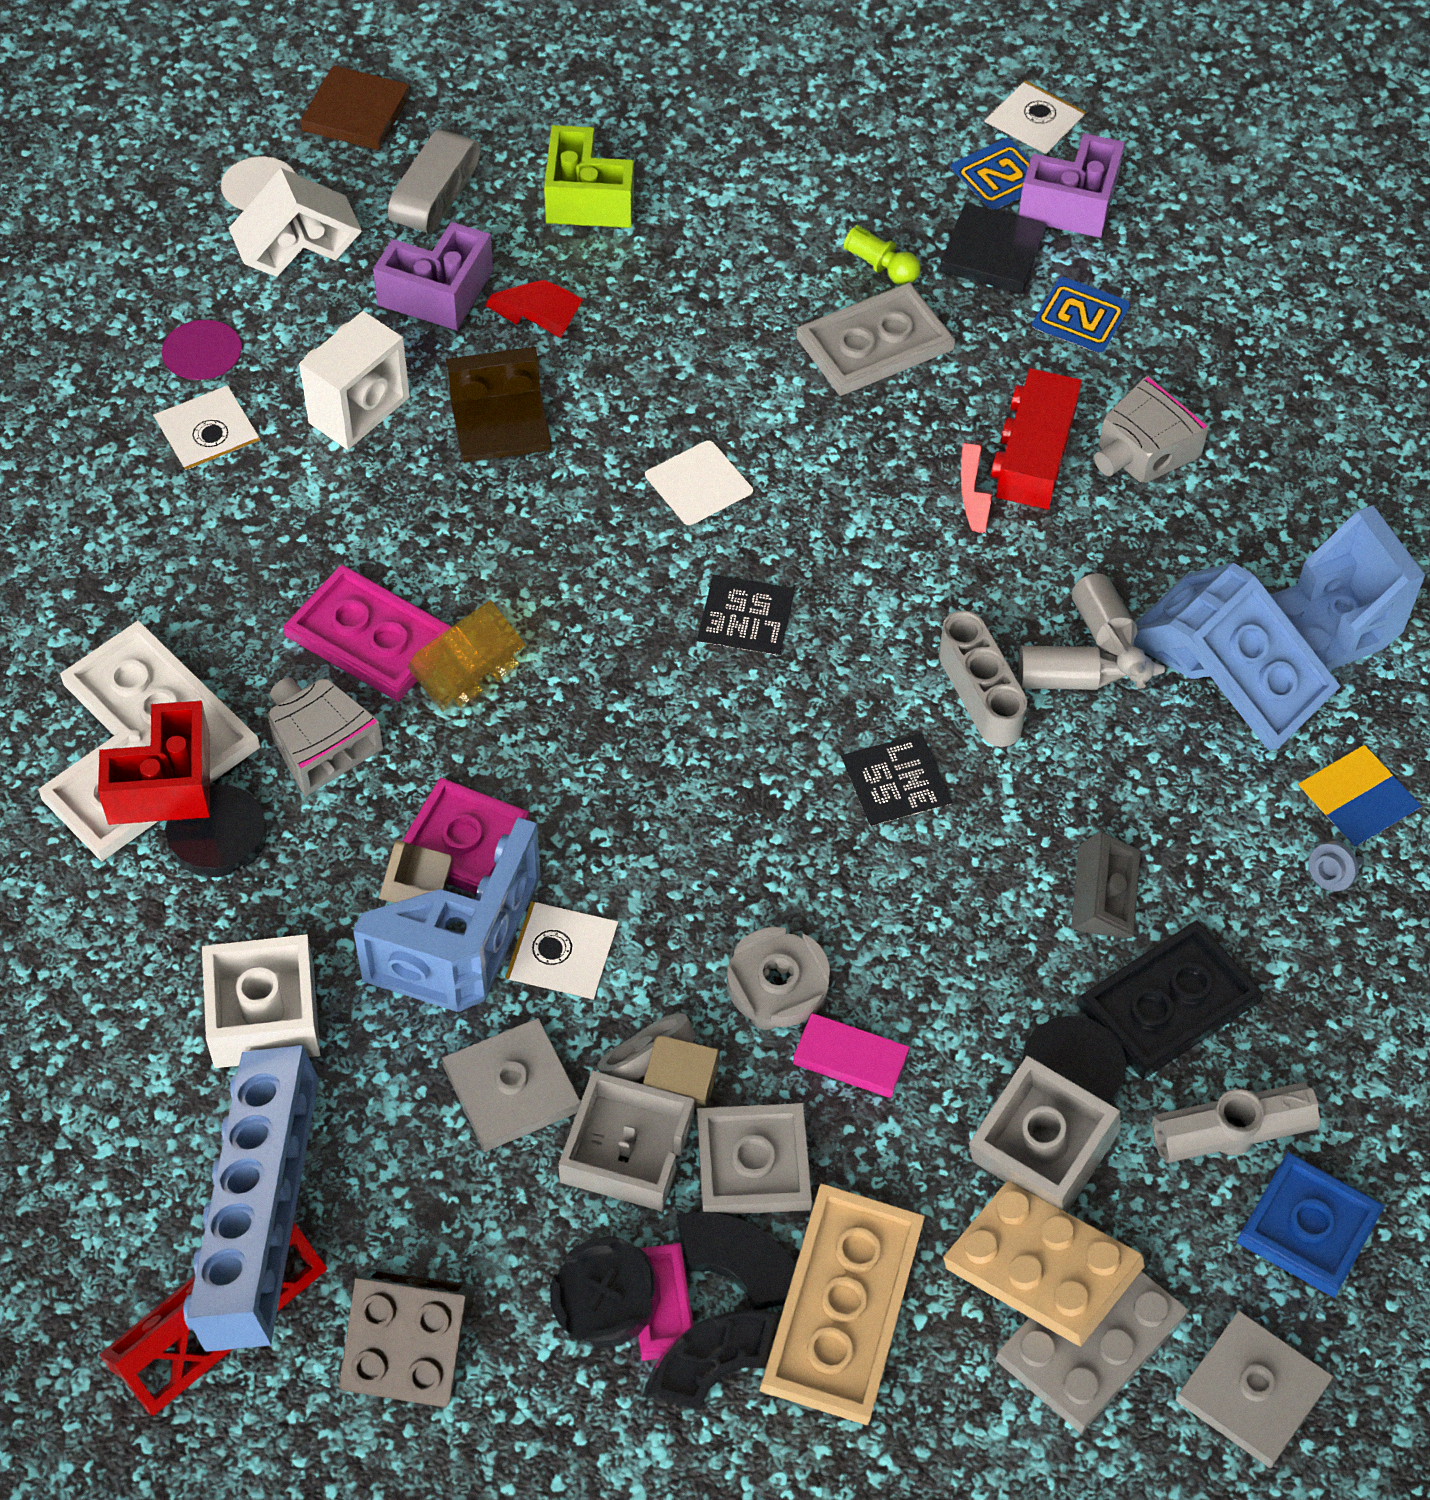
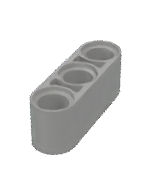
(434, 181)
(972, 654)

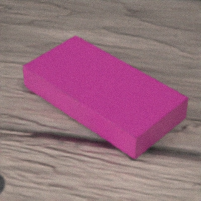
(851, 1055)
(674, 1309)

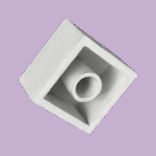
(355, 379)
(259, 997)

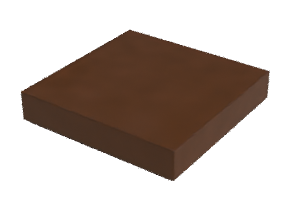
(355, 107)

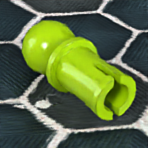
(901, 266)

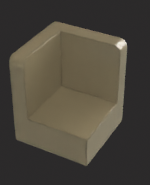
(414, 872)
(683, 1069)

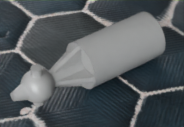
(1109, 622)
(1074, 668)

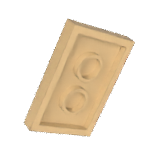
(1044, 1262)

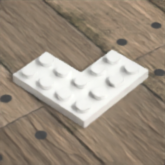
(118, 689)

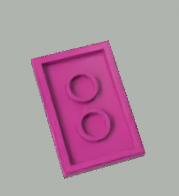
(364, 630)

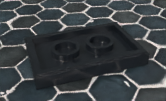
(1171, 998)

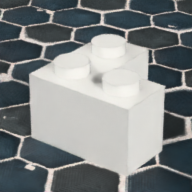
(293, 216)

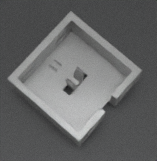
(606, 1128)

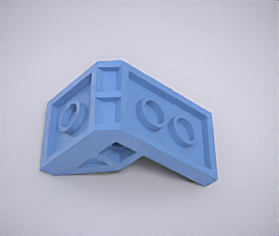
(1354, 591)
(1233, 630)
(415, 954)

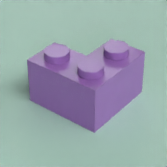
(1073, 193)
(435, 283)

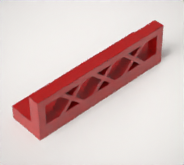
(167, 1325)

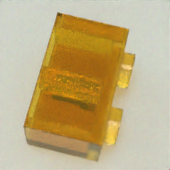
(467, 657)

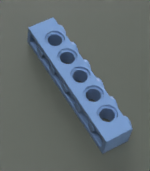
(253, 1200)

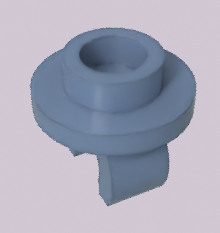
(1334, 866)

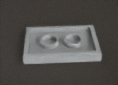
(875, 338)

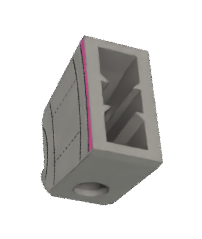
(1149, 434)
(320, 731)

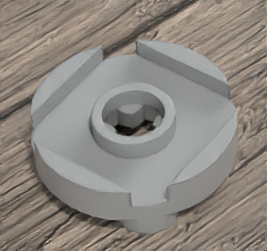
(774, 1004)

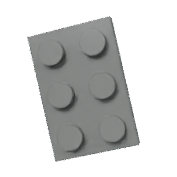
(1087, 1378)

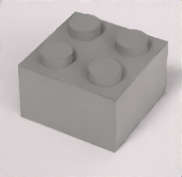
(1045, 1134)

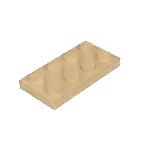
(842, 1304)

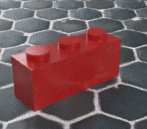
(1036, 438)

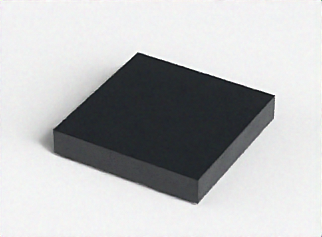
(993, 247)

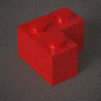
(160, 779)

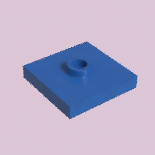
(1310, 1224)

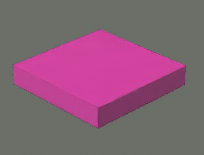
(466, 827)

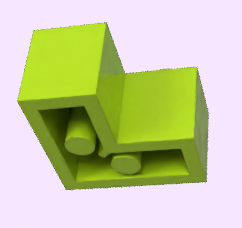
(586, 187)

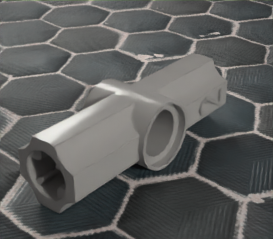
(1265, 1114)

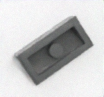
(1106, 887)

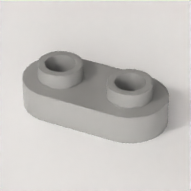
(632, 1057)

